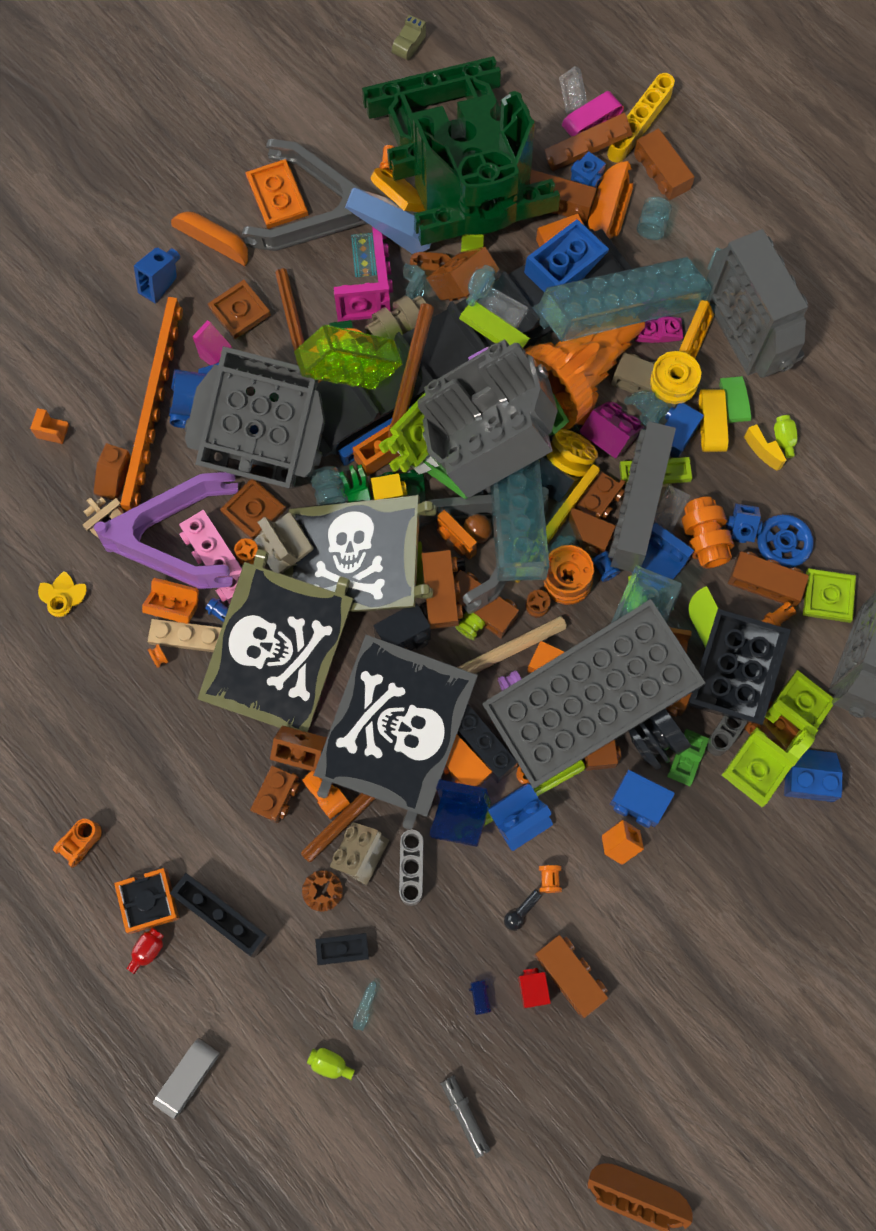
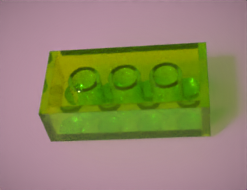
(347, 357)

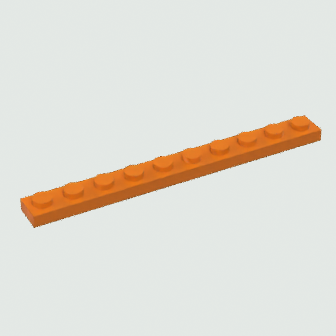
(150, 412)

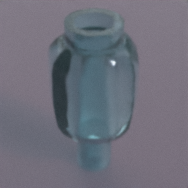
(480, 284)

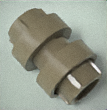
(401, 319)

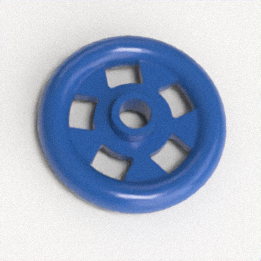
(783, 521)

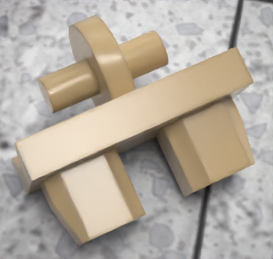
(112, 510)

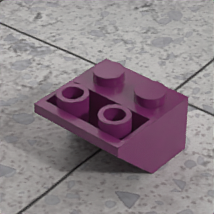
(611, 428)

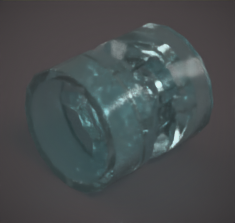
(654, 218)
(327, 486)

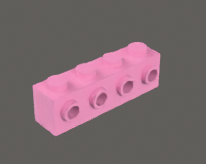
(210, 549)

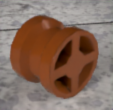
(538, 598)

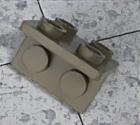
(283, 542)
(359, 852)

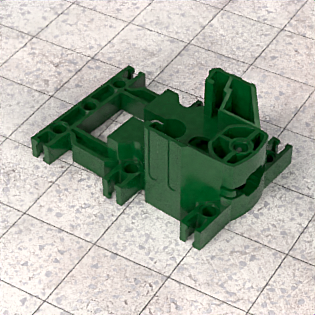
(466, 169)

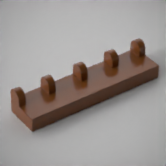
(589, 140)

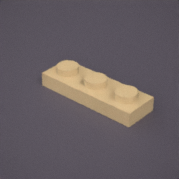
(183, 635)

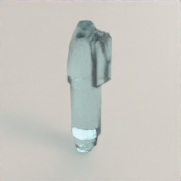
(361, 1015)

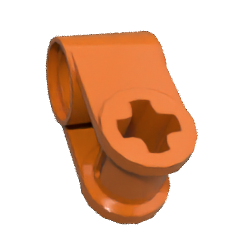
(74, 845)

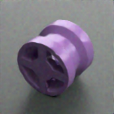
(505, 682)

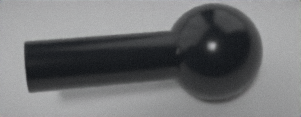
(514, 919)

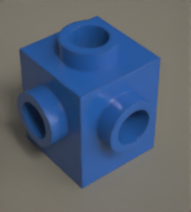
(588, 170)
(744, 523)

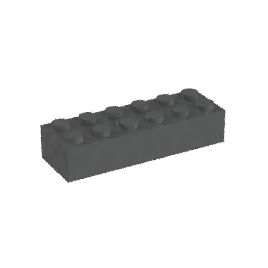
(641, 496)

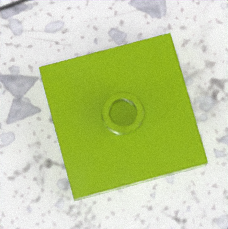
(829, 595)

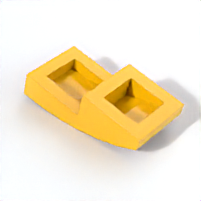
(767, 452)

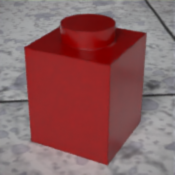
(533, 988)

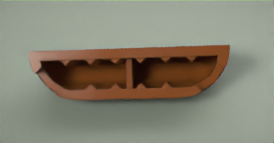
(639, 1198)

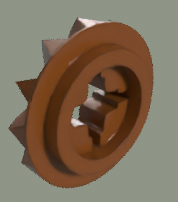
(334, 890)

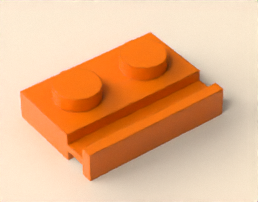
(451, 530)

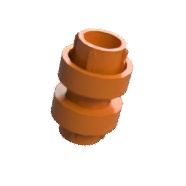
(704, 522)

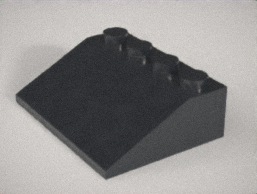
(740, 667)

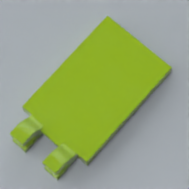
(407, 440)

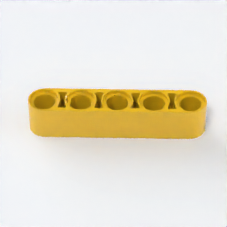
(643, 115)

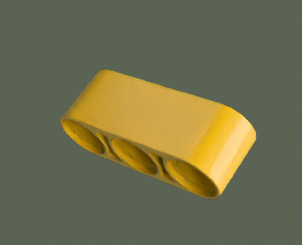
(714, 423)

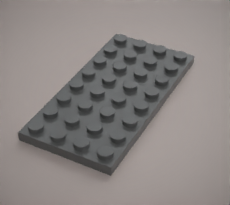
(593, 693)

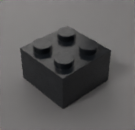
(405, 629)

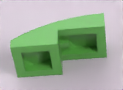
(736, 399)
(686, 764)

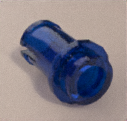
(480, 997)

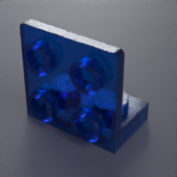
(460, 813)

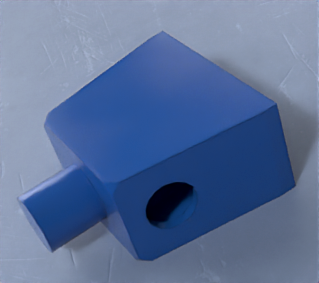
(156, 273)

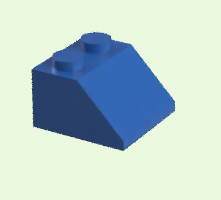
(815, 777)
(641, 799)

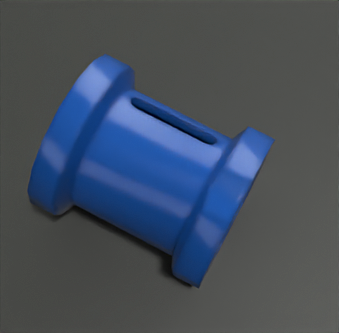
(603, 565)

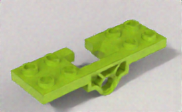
(763, 764)

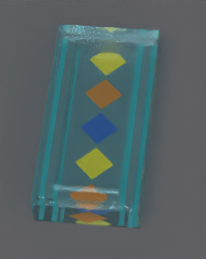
(363, 254)

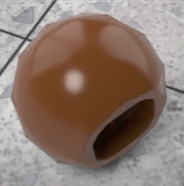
(478, 527)

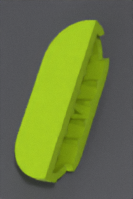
(703, 612)

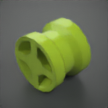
(470, 625)

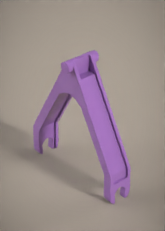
(125, 531)

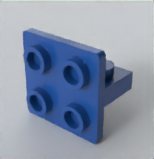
(520, 816)

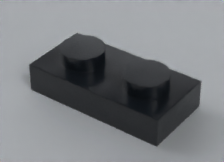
(342, 949)

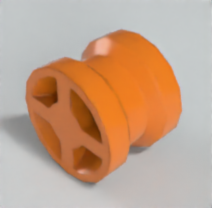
(245, 547)

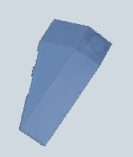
(387, 218)

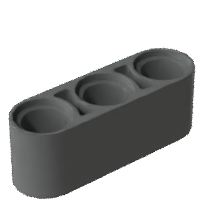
(725, 733)

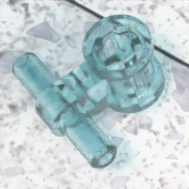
(651, 408)

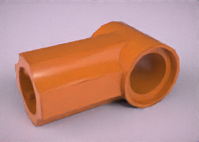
(333, 803)

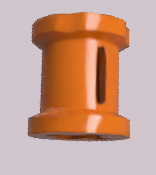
(550, 879)

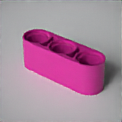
(592, 114)

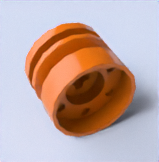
(569, 562)

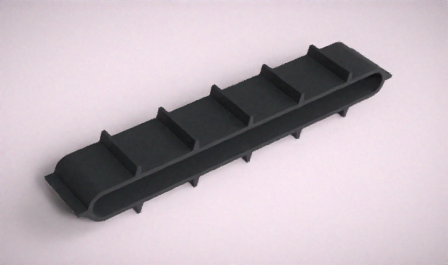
(449, 343)

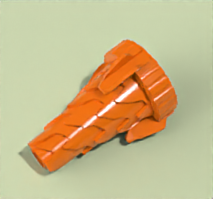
(580, 365)

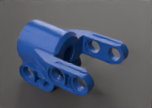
(184, 388)

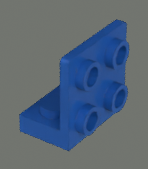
(666, 553)

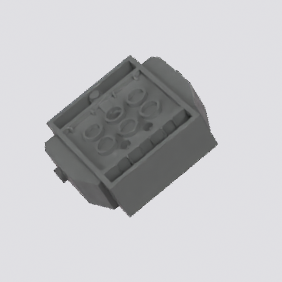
(758, 305)
(489, 417)
(287, 428)
(856, 672)

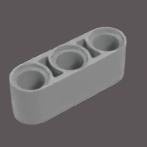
(407, 855)
(186, 1078)

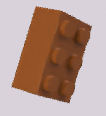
(453, 277)

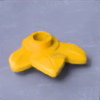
(61, 591)

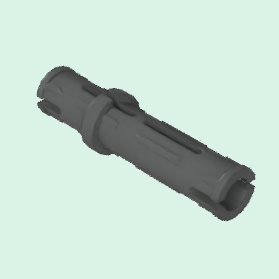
(460, 1106)

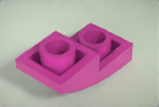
(661, 330)

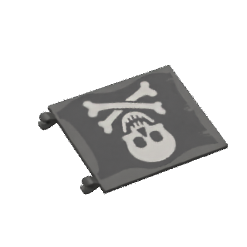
(395, 727)

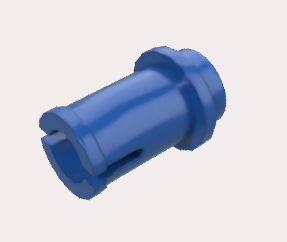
(217, 609)

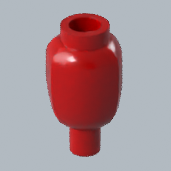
(145, 949)

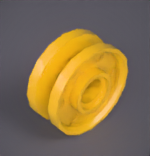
(679, 365)
(572, 453)

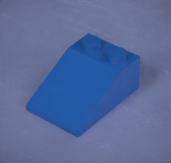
(565, 257)

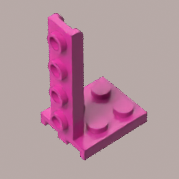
(365, 299)

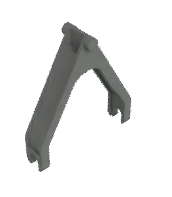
(313, 227)
(461, 509)

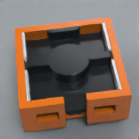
(146, 901)

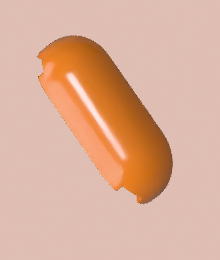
(611, 200)
(212, 235)

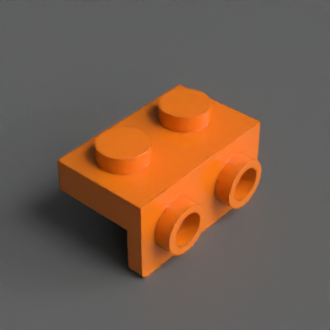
(171, 601)

